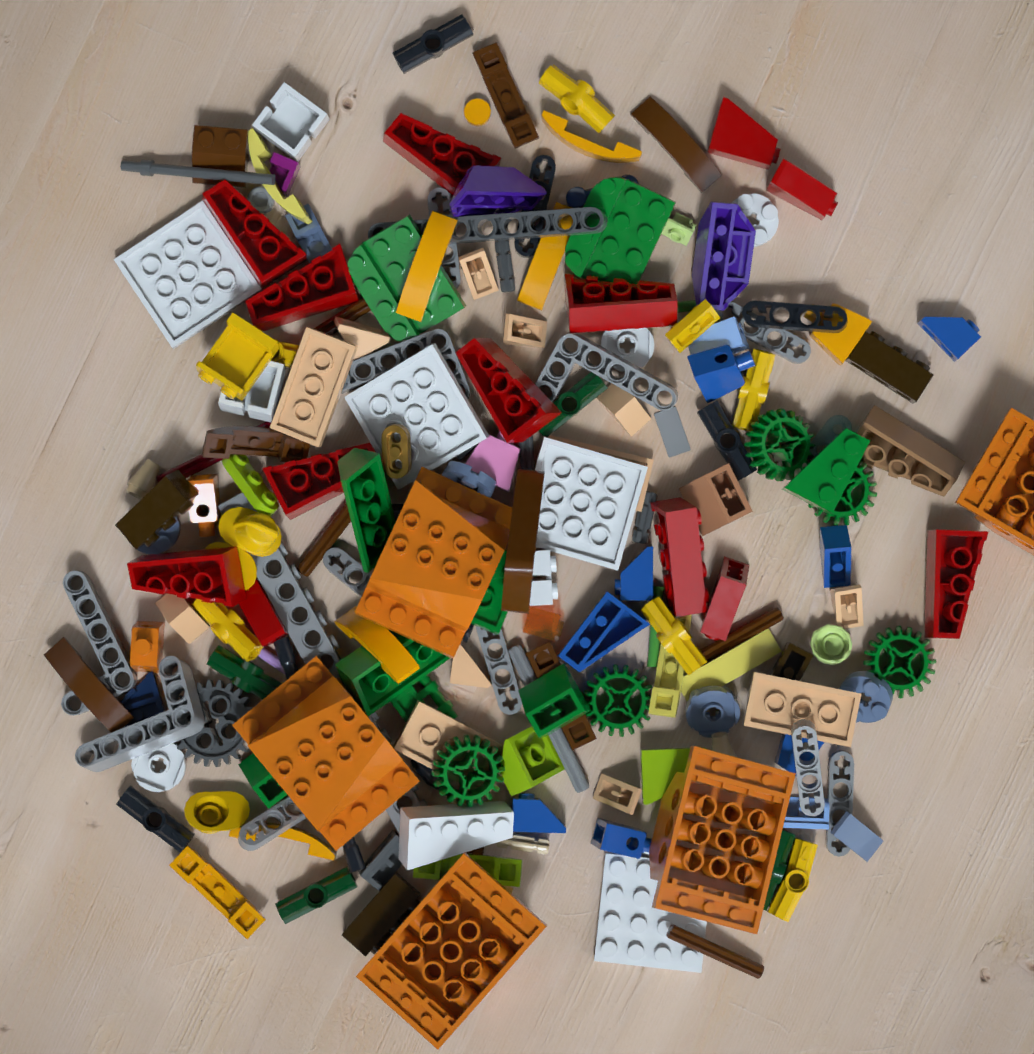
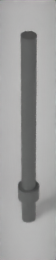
(149, 168)

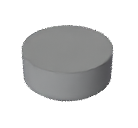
(261, 200)

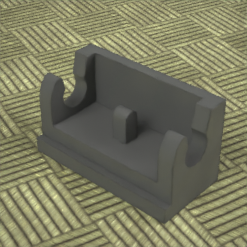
(382, 862)

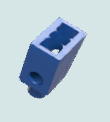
(719, 371)
(614, 836)

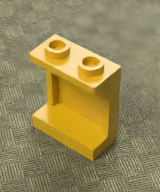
(237, 358)

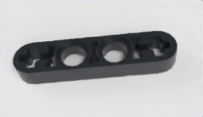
(542, 205)
(794, 321)

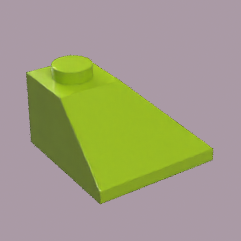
(528, 761)

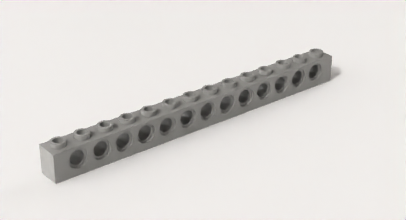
(299, 631)

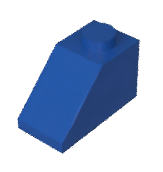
(951, 334)
(835, 556)
(637, 578)
(534, 816)

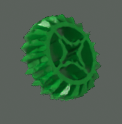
(788, 462)
(847, 500)
(918, 647)
(602, 682)
(466, 782)

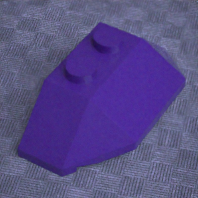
(494, 191)
(722, 254)

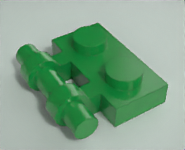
(407, 700)

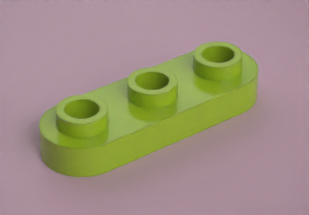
(251, 484)

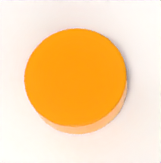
(477, 112)

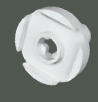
(765, 213)
(639, 355)
(165, 779)

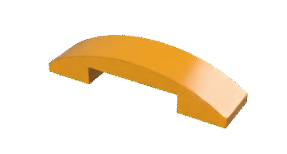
(621, 153)
(545, 265)
(426, 266)
(380, 643)
(317, 846)
(218, 891)

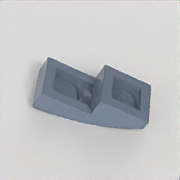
(309, 235)
(856, 836)

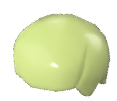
(831, 644)

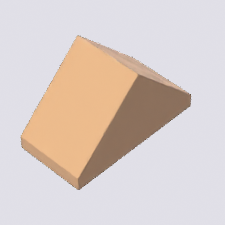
(478, 273)
(524, 331)
(362, 335)
(624, 409)
(847, 606)
(182, 617)
(466, 672)
(617, 793)

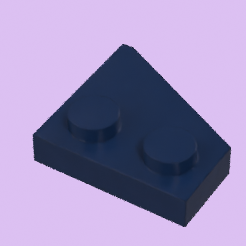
(144, 699)

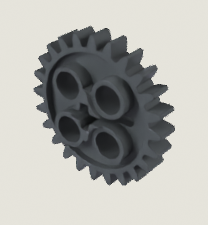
(235, 710)

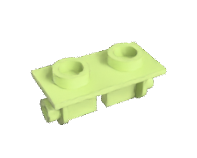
(679, 229)

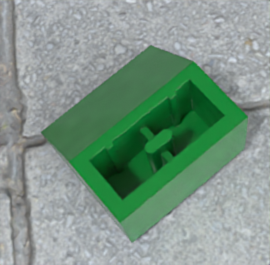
(553, 701)
(262, 781)

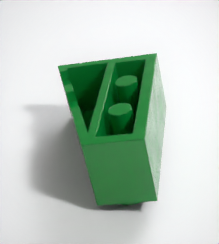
(829, 473)

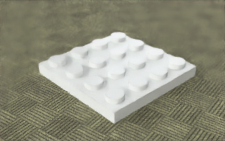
(187, 274)
(427, 402)
(586, 502)
(633, 930)

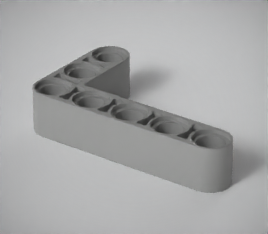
(399, 352)
(603, 370)
(100, 646)
(152, 726)

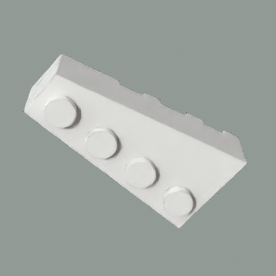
(450, 830)

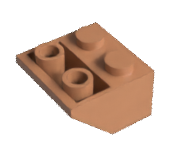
(717, 498)

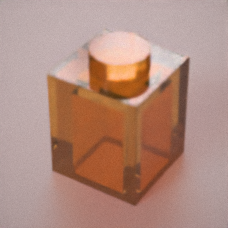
(543, 623)

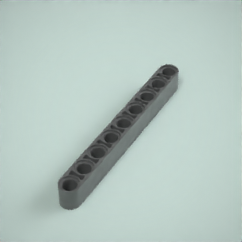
(526, 221)

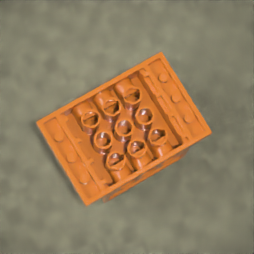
(1003, 482)
(437, 563)
(325, 753)
(719, 839)
(451, 950)

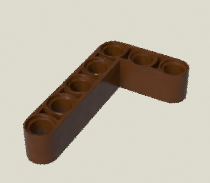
(522, 541)

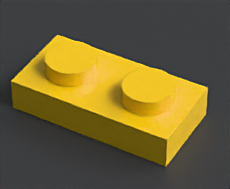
(692, 326)

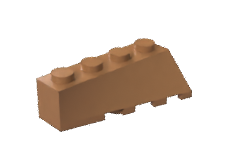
(907, 453)

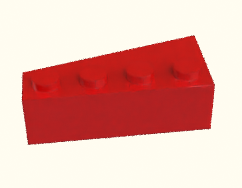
(618, 304)
(308, 481)
(196, 574)
(950, 579)

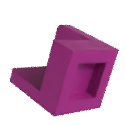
(284, 171)

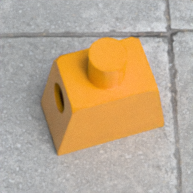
(840, 344)

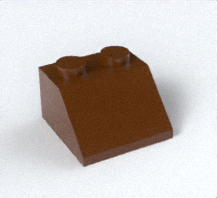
(220, 149)

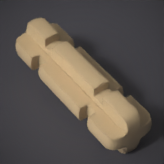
(526, 844)

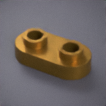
(396, 450)

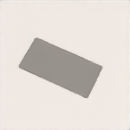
(672, 432)

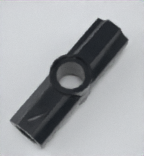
(417, 53)
(718, 424)
(140, 809)

